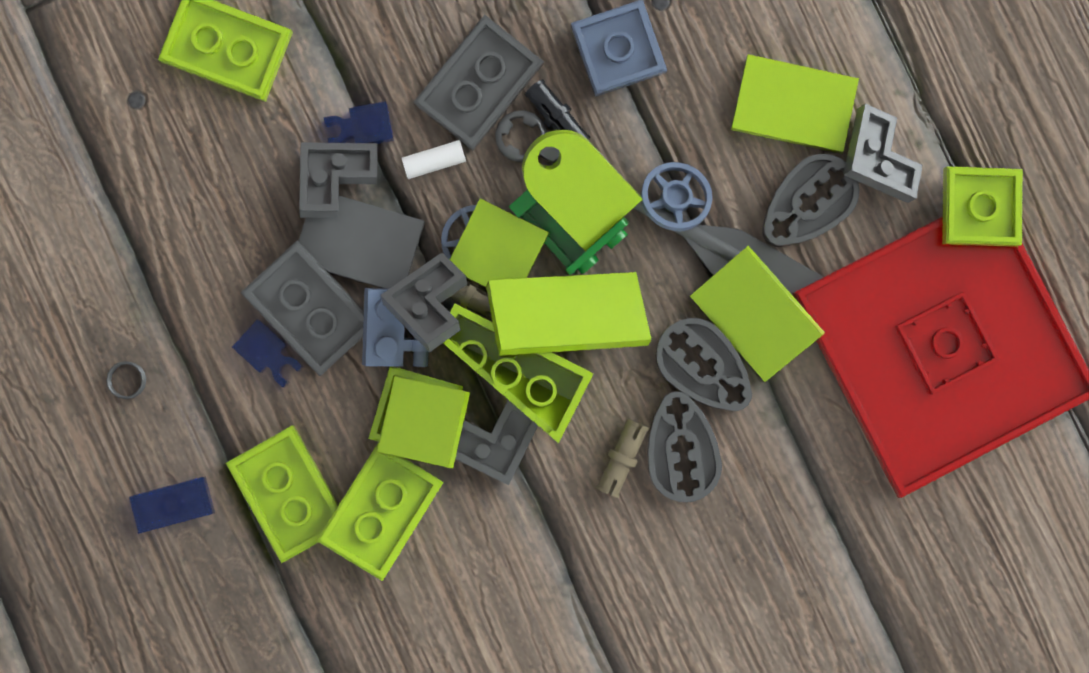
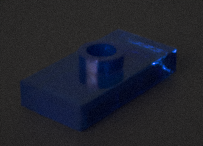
(172, 504)

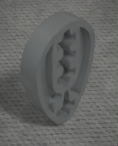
(828, 212)
(712, 345)
(703, 452)

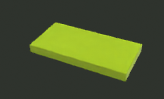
(567, 313)

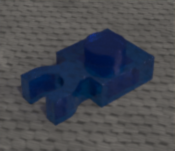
(367, 124)
(263, 350)

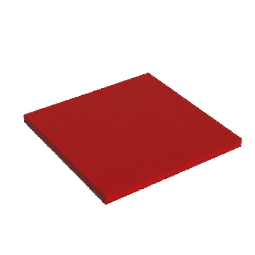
(944, 351)

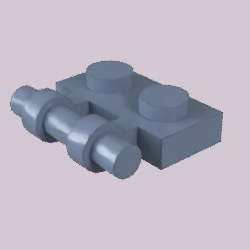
(384, 335)

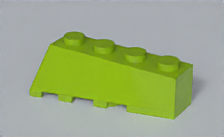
(536, 383)

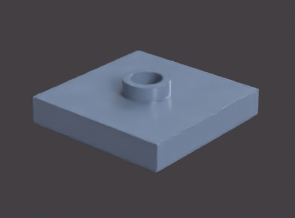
(618, 47)

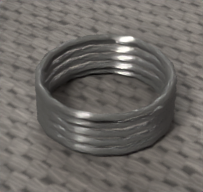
(109, 378)

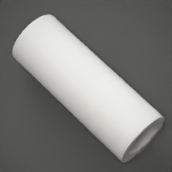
(433, 159)

